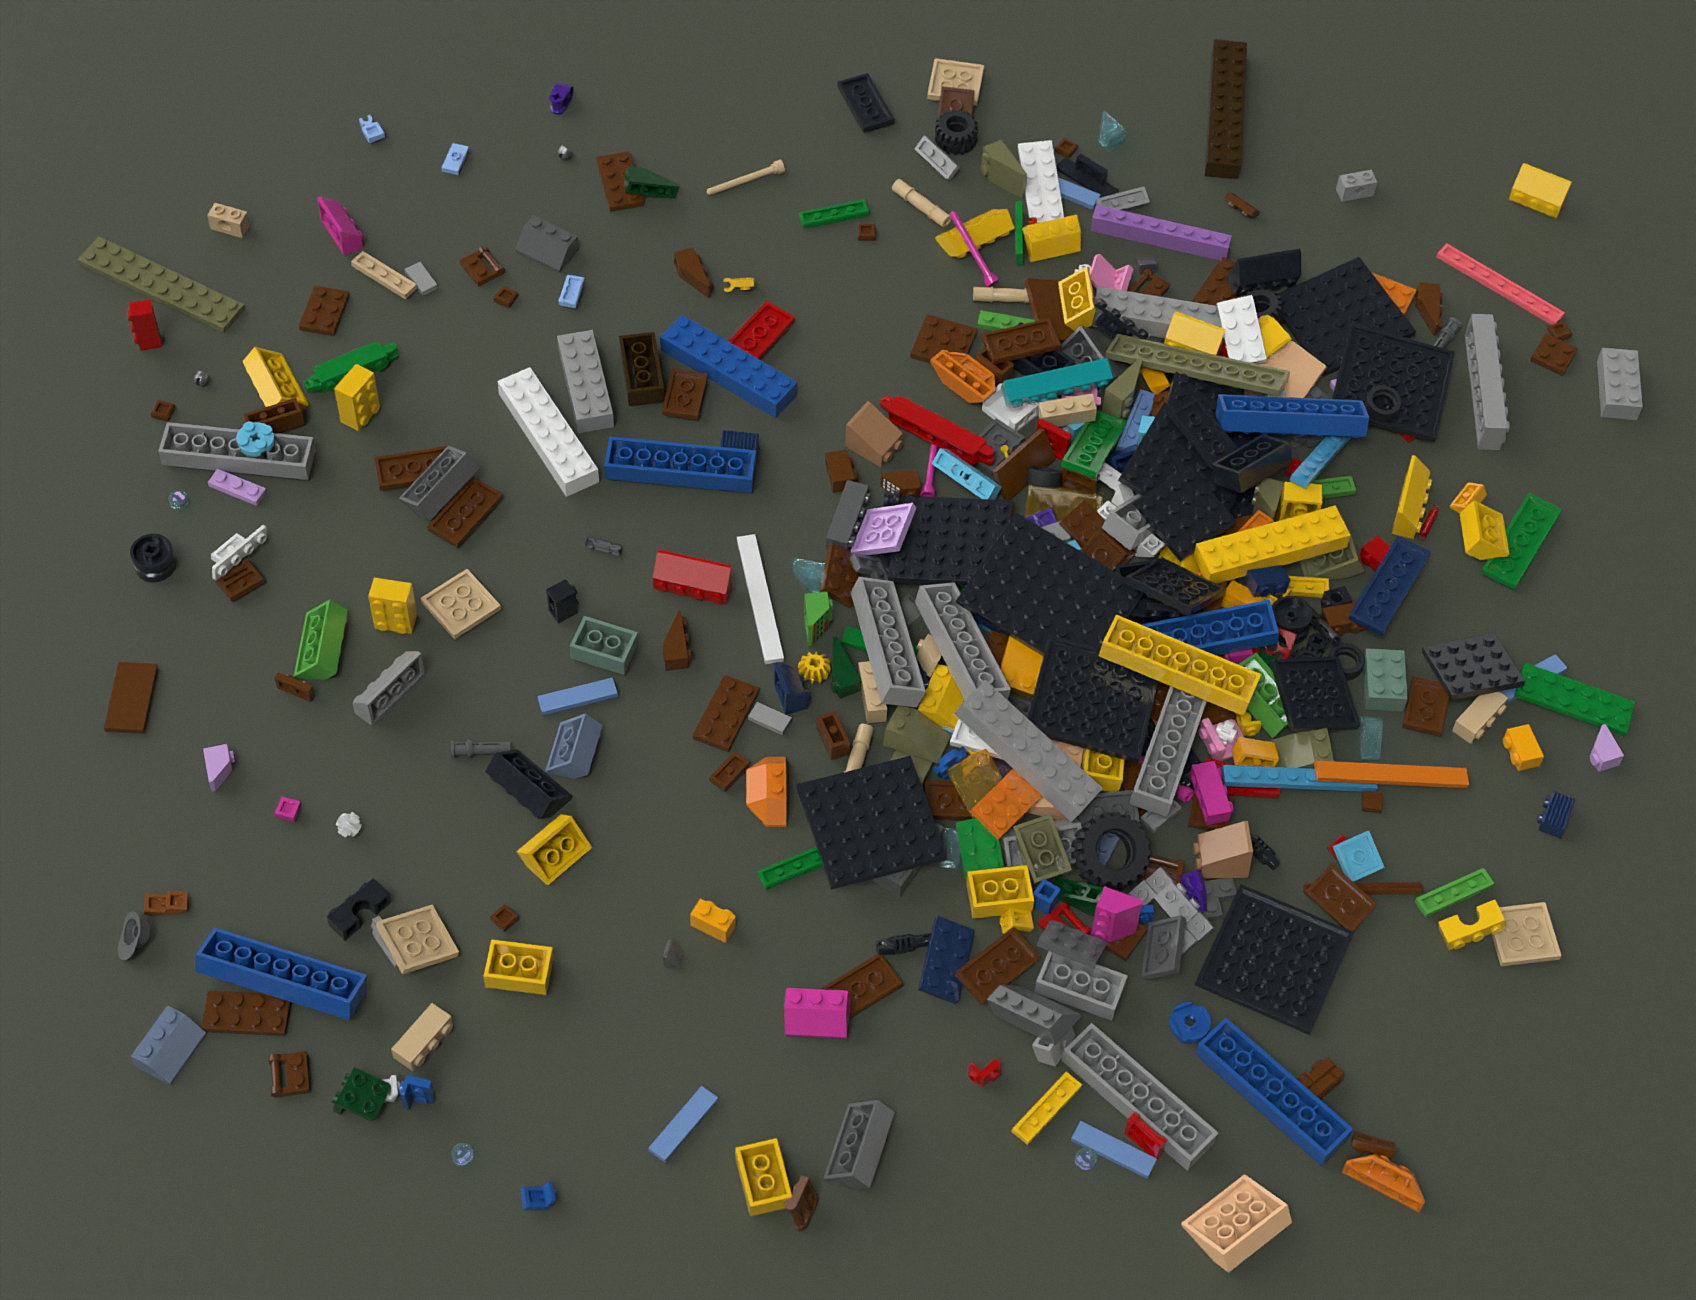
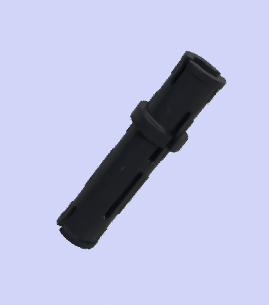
(1332, 636)

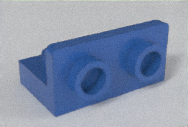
(417, 1089)

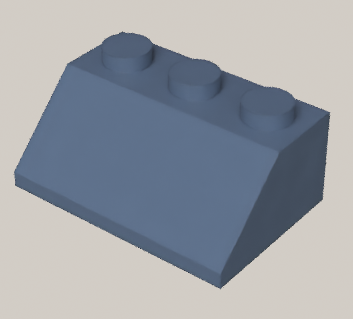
(574, 747)
(168, 1045)

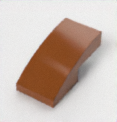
(165, 904)

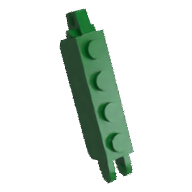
(330, 373)

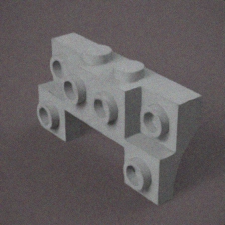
(1175, 902)

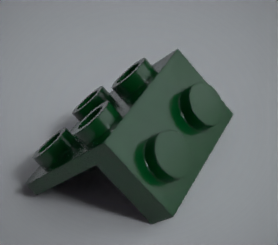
(361, 1094)

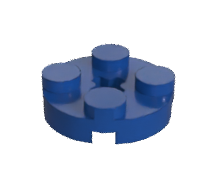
(949, 760)
(1187, 1033)

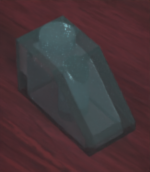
(1111, 132)
(808, 573)
(1370, 737)

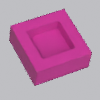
(288, 809)

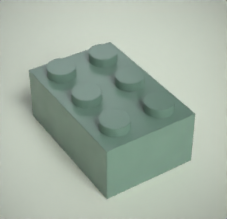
(604, 645)
(1384, 680)

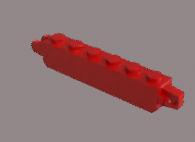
(937, 430)

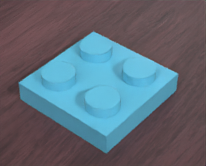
(1358, 856)

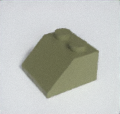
(1267, 496)

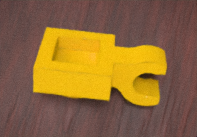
(743, 283)

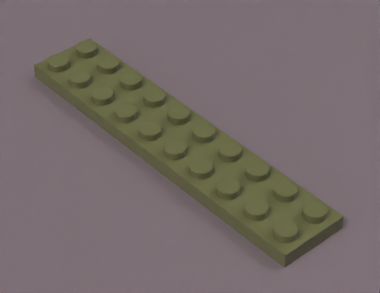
(161, 284)
(1198, 365)

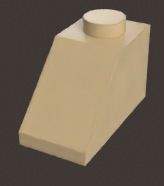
(928, 654)

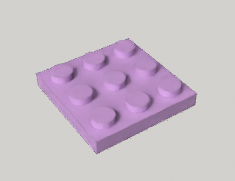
(883, 529)

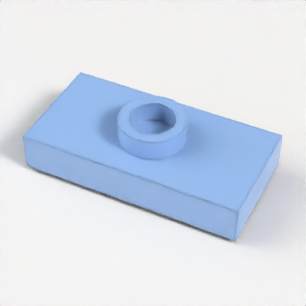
(455, 159)
(571, 291)

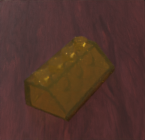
(1060, 499)
(975, 778)

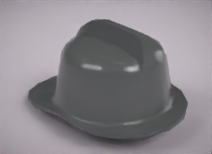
(134, 935)

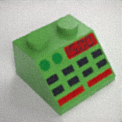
(817, 615)

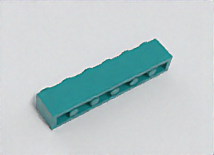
(1056, 382)

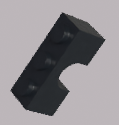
(369, 896)

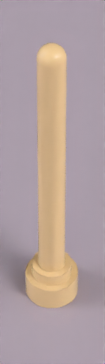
(776, 168)

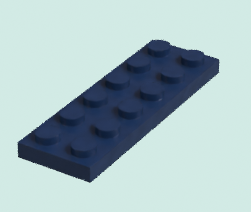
(1389, 585)

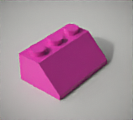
(339, 225)
(1116, 915)
(817, 1013)

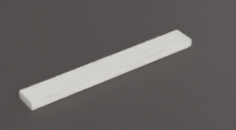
(760, 599)

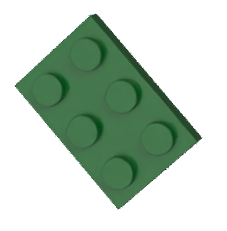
(978, 847)

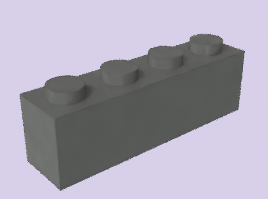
(848, 514)

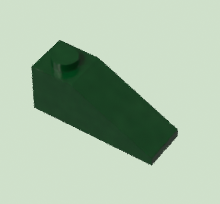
(647, 183)
(844, 676)
(1079, 894)

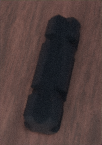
(604, 546)

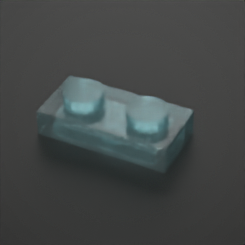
(952, 848)

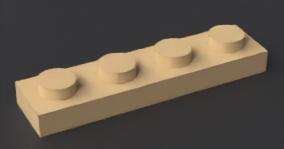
(384, 275)

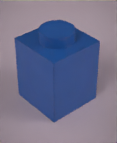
(1046, 896)

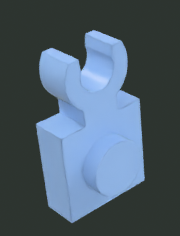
(371, 130)

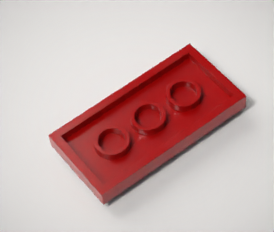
(762, 330)

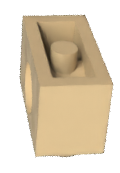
(228, 220)

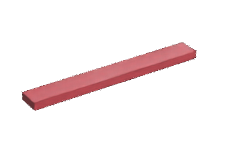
(1500, 284)

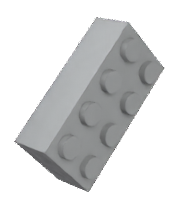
(1619, 383)
(1128, 524)
(1081, 986)

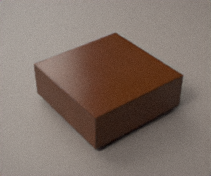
(1066, 148)
(866, 232)
(506, 297)
(1559, 331)
(163, 410)
(1372, 801)
(504, 918)

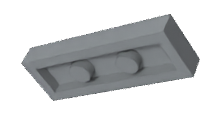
(937, 157)
(1125, 200)

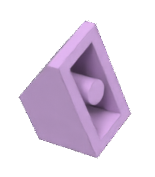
(1605, 751)
(218, 764)

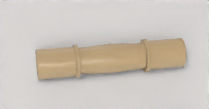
(921, 203)
(1000, 294)
(860, 746)

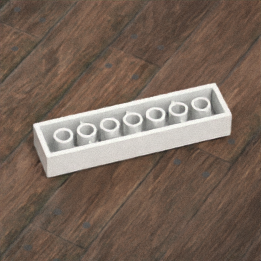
(548, 432)

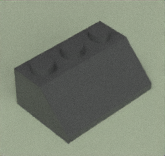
(547, 243)

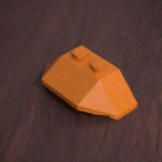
(964, 376)
(767, 791)
(1387, 1179)

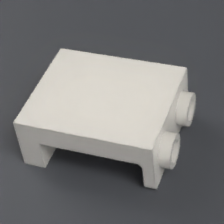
(1013, 417)

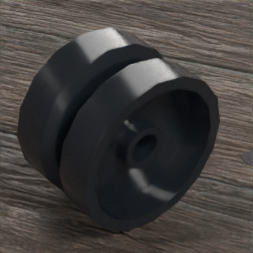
(153, 557)
(1293, 615)

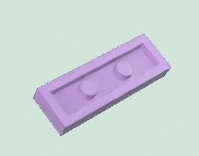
(237, 487)

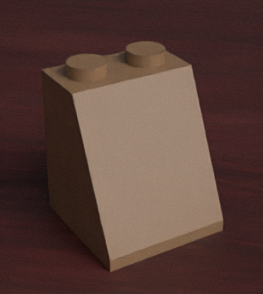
(873, 435)
(1224, 852)

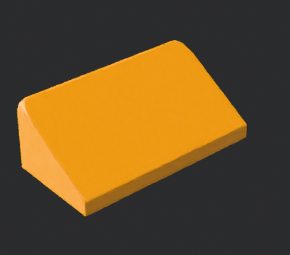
(1155, 379)
(1468, 494)

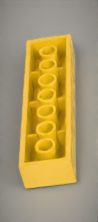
(1272, 545)
(1179, 665)

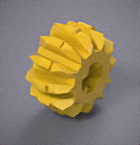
(814, 667)

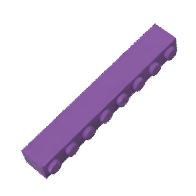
(1160, 233)

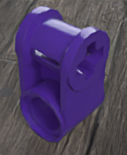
(560, 97)

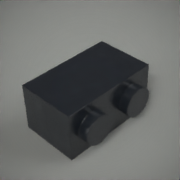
(562, 601)

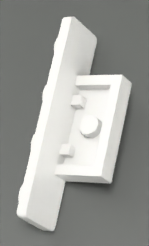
(235, 550)

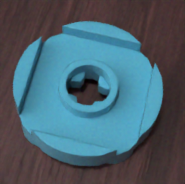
(251, 430)

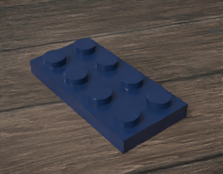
(945, 955)

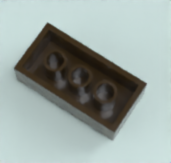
(641, 368)

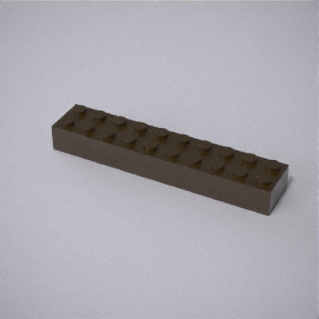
(1225, 109)

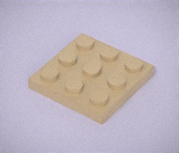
(955, 75)
(460, 603)
(1527, 936)
(417, 939)

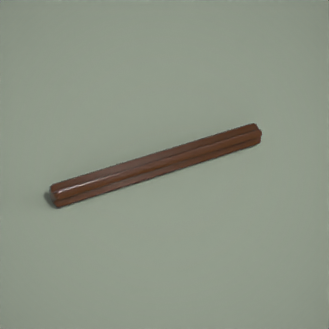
(1385, 887)

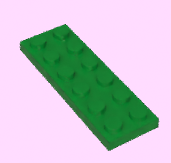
(1094, 444)
(1524, 540)
(1575, 699)

